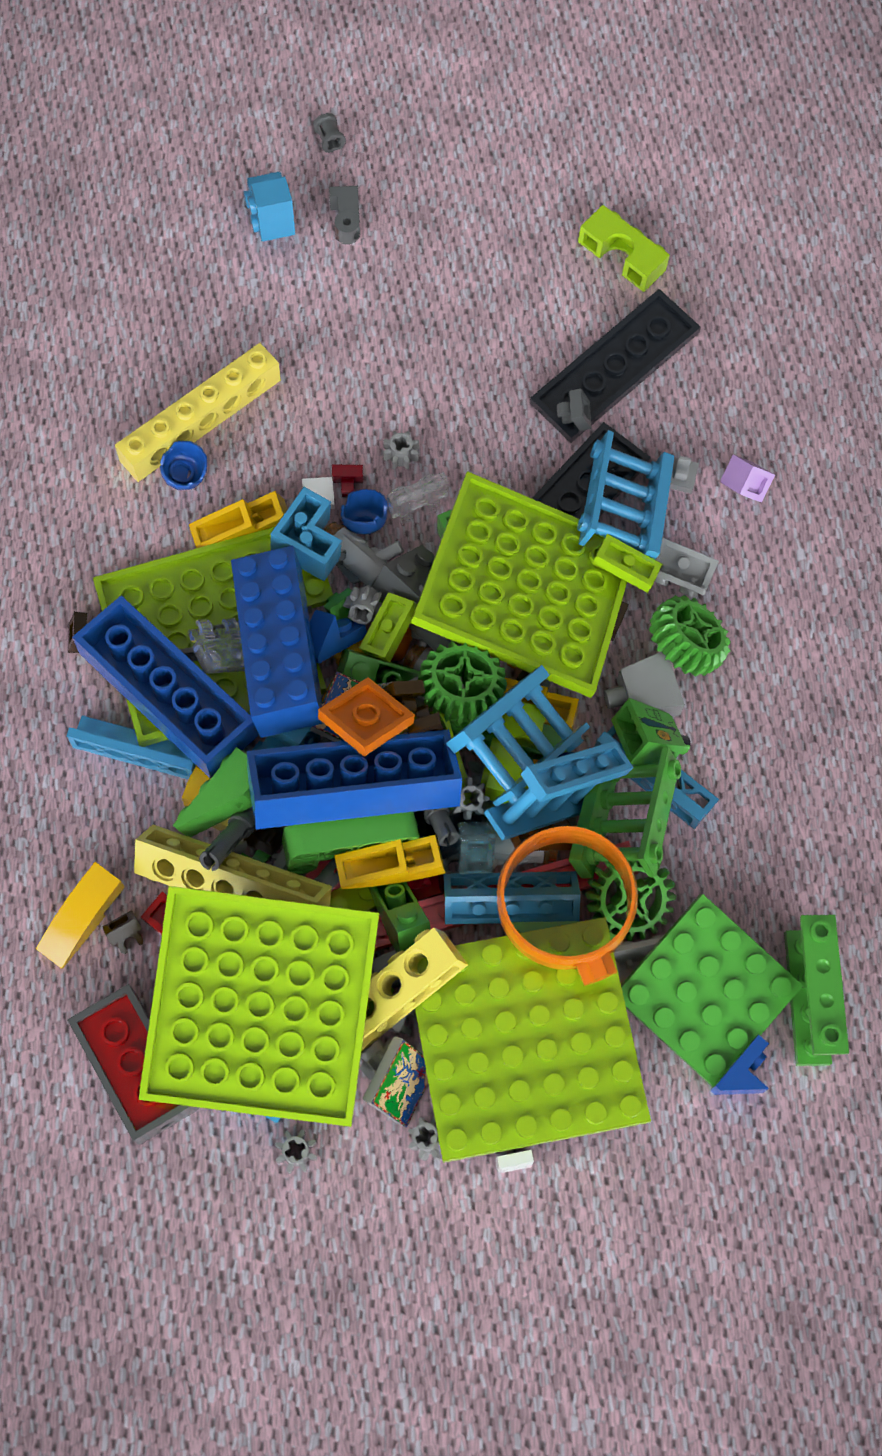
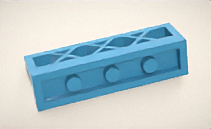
(122, 745)
(681, 804)
(532, 904)

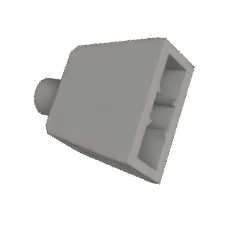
(648, 682)

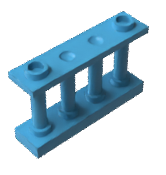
(654, 496)
(491, 720)
(558, 789)

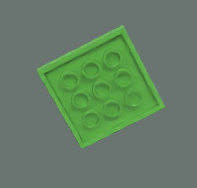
(708, 990)

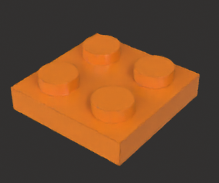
(366, 716)

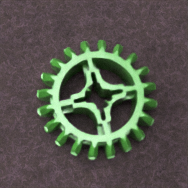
(689, 635)
(480, 674)
(618, 902)

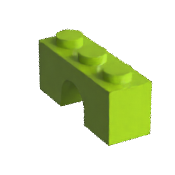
(608, 231)
(493, 788)

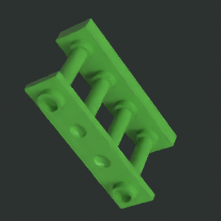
(602, 799)
(819, 1005)

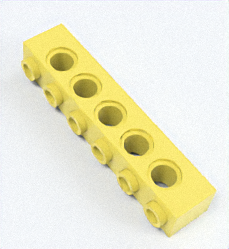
(199, 410)
(175, 862)
(389, 1009)

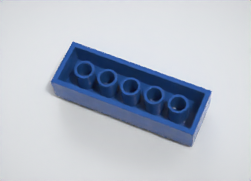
(276, 642)
(165, 685)
(339, 783)

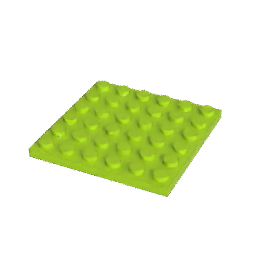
(521, 586)
(178, 593)
(259, 1006)
(527, 1048)

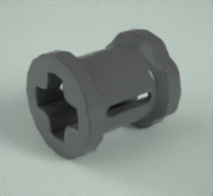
(329, 132)

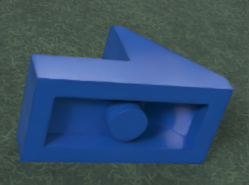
(333, 635)
(738, 1078)

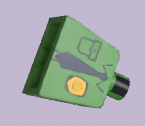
(645, 731)

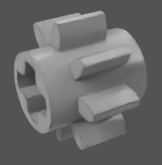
(400, 449)
(363, 604)
(477, 799)
(372, 1057)
(420, 1135)
(286, 1149)

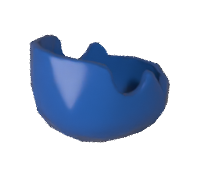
(179, 460)
(364, 511)

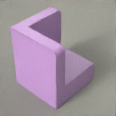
(747, 478)

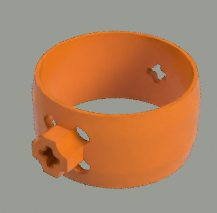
(593, 965)

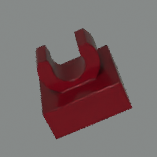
(347, 476)
(427, 887)

